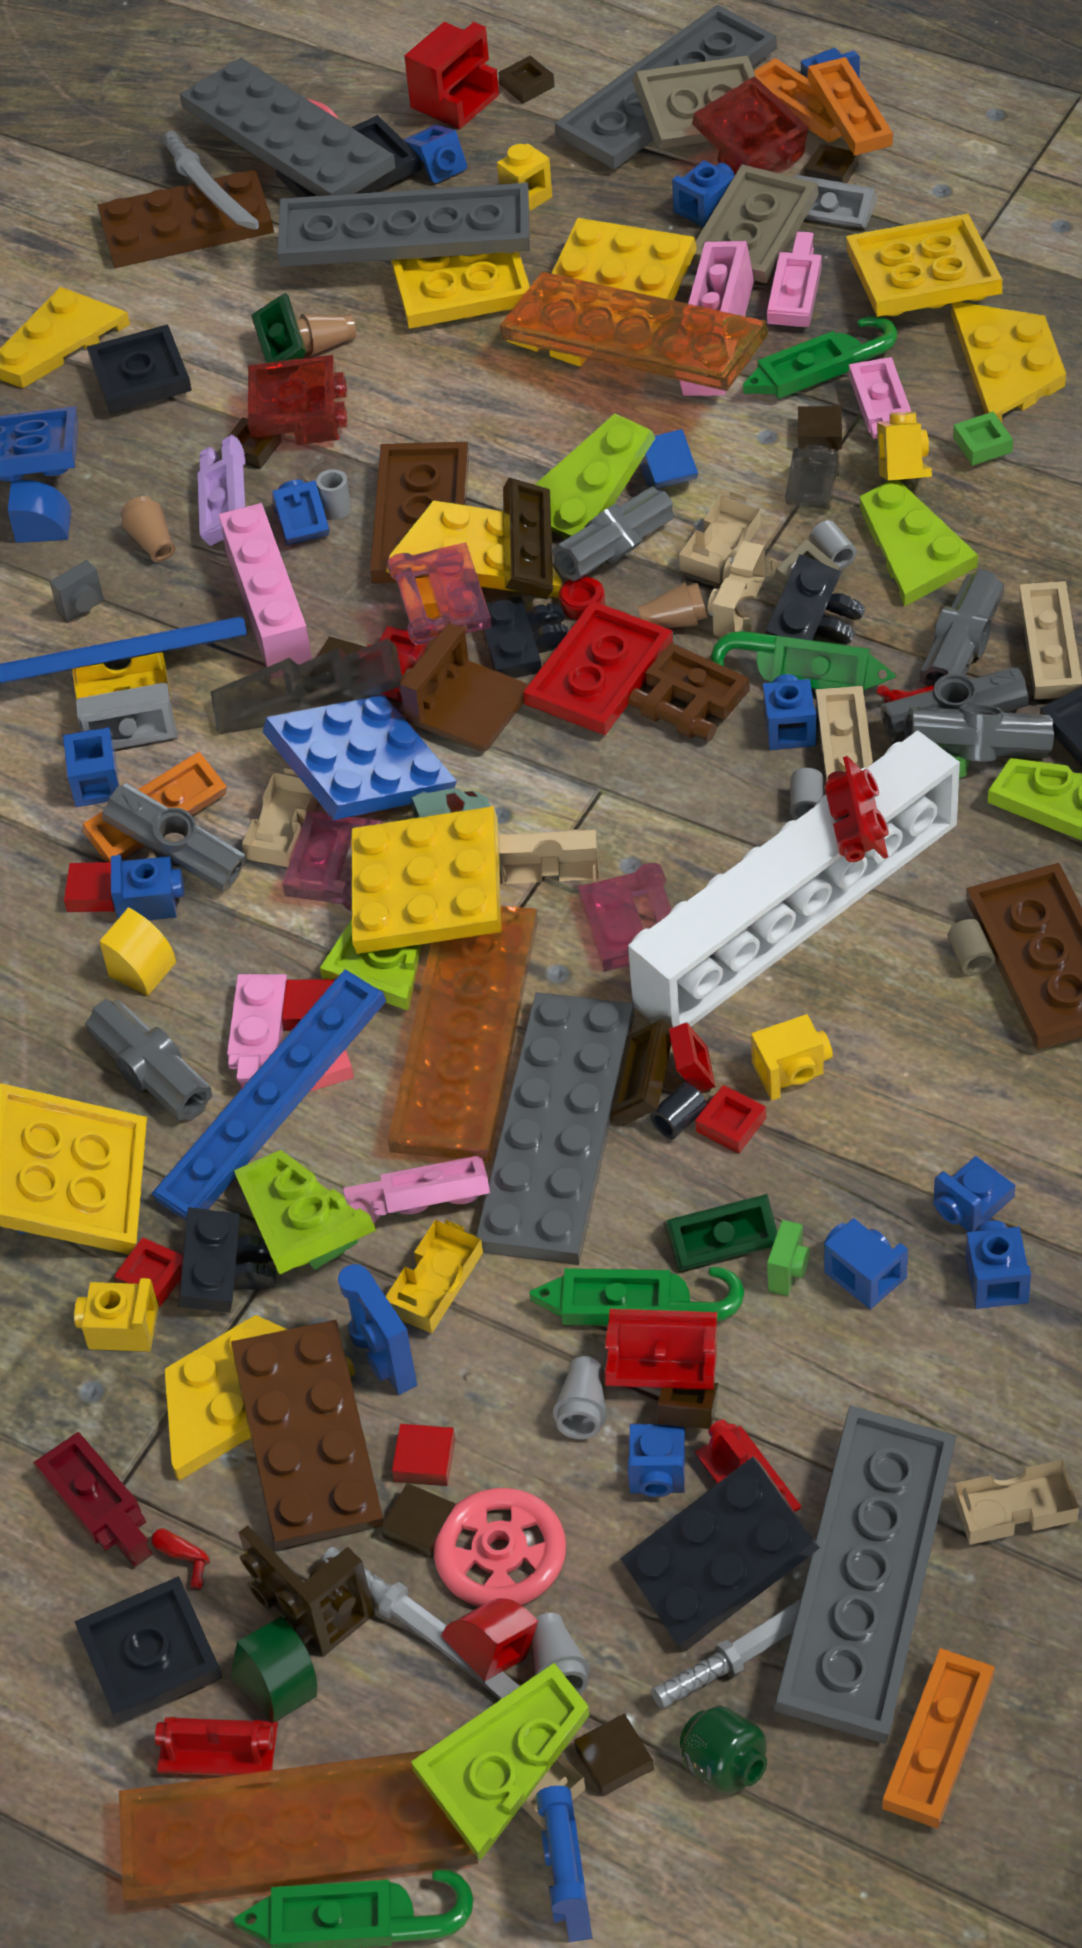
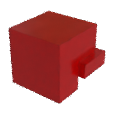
(450, 74)

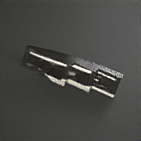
(313, 684)

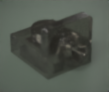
(812, 477)

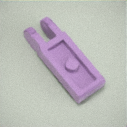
(220, 486)

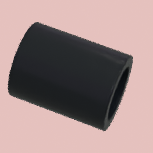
(678, 1110)

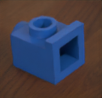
(702, 184)
(788, 702)
(91, 766)
(146, 886)
(864, 1262)
(997, 1265)

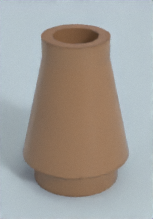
(325, 331)
(147, 526)
(675, 608)

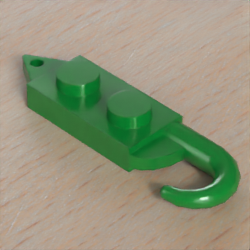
(817, 360)
(821, 662)
(589, 1294)
(352, 1914)

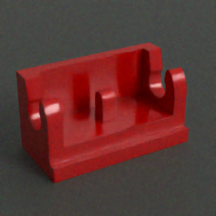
(661, 1349)

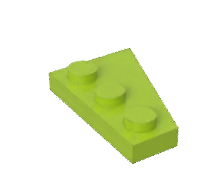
(595, 473)
(914, 541)
(1041, 793)
(387, 970)
(297, 1212)
(501, 1756)

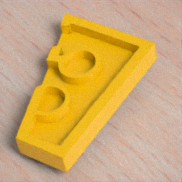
(53, 332)

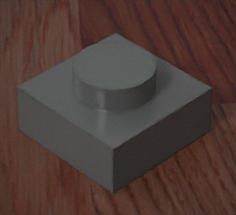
(77, 591)

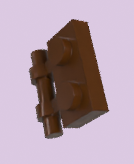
(694, 680)

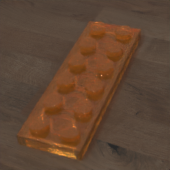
(635, 330)
(463, 1042)
(282, 1831)

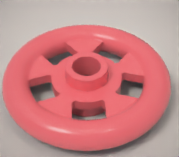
(471, 1514)

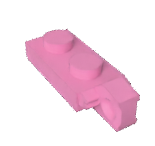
(795, 284)
(877, 391)
(255, 1022)
(416, 1188)

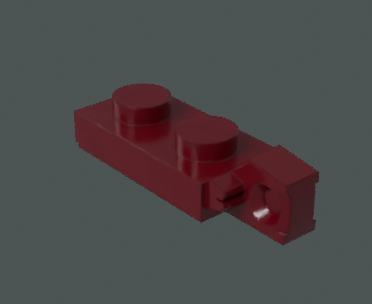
(95, 1497)

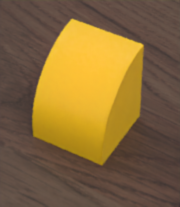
(136, 952)

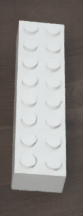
(787, 890)

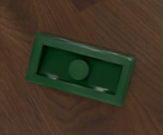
(278, 331)
(721, 1232)

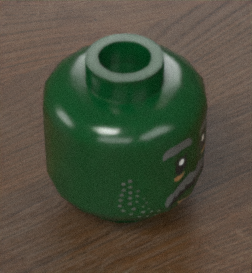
(723, 1749)

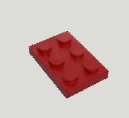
(597, 667)

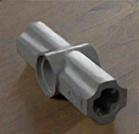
(613, 533)
(963, 627)
(999, 689)
(983, 731)
(149, 823)
(148, 1059)

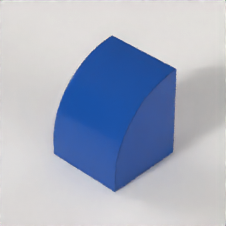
(668, 461)
(38, 512)

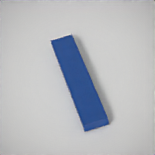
(122, 650)
(270, 1095)

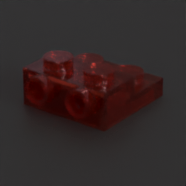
(752, 128)
(297, 399)

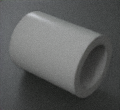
(334, 493)
(833, 543)
(805, 791)

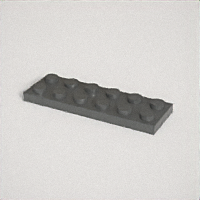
(613, 121)
(287, 130)
(404, 224)
(555, 1129)
(866, 1575)

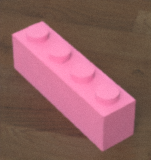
(721, 284)
(265, 585)

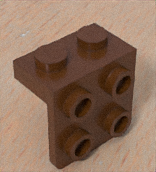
(459, 696)

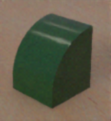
(274, 1669)

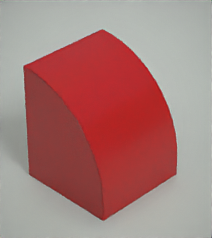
(492, 1636)

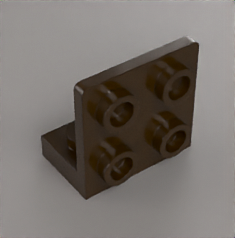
(321, 1608)

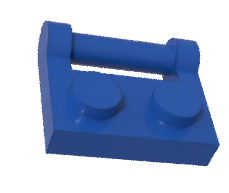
(378, 1328)
(563, 1854)

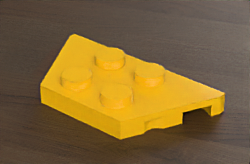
(1008, 356)
(480, 528)
(207, 1401)

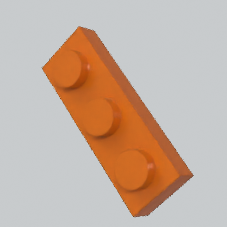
(799, 97)
(850, 106)
(185, 786)
(938, 1738)

